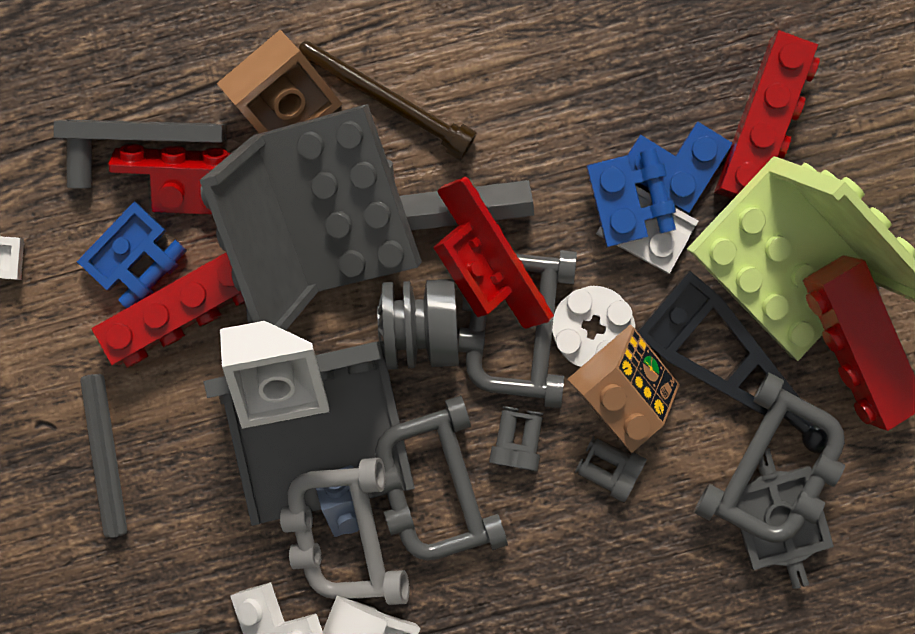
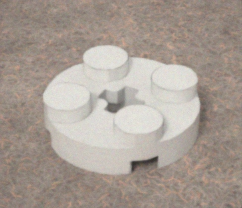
(580, 306)

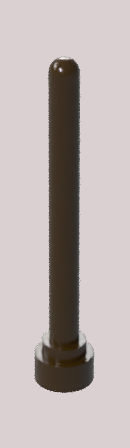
(454, 137)

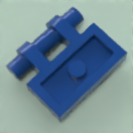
(618, 201)
(123, 247)

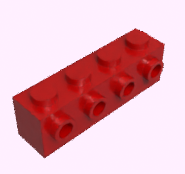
(769, 110)
(168, 312)
(863, 341)

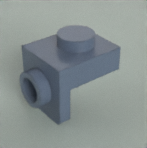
(338, 508)

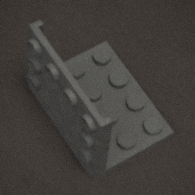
(308, 213)
(280, 451)

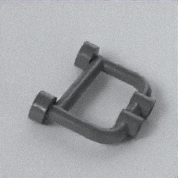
(541, 383)
(807, 504)
(399, 517)

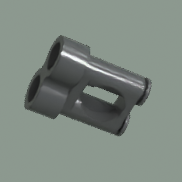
(516, 455)
(625, 475)

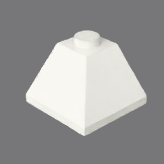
(271, 374)

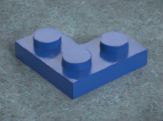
(691, 166)

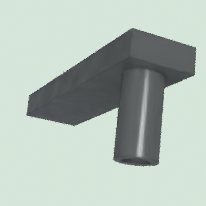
(81, 132)
(502, 201)

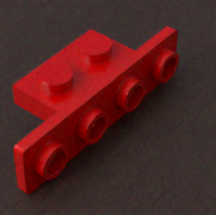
(172, 172)
(484, 260)

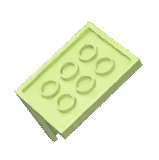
(787, 229)

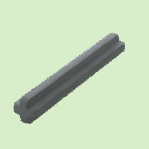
(103, 455)

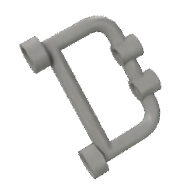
(307, 553)

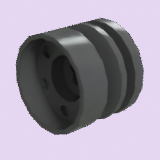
(419, 324)

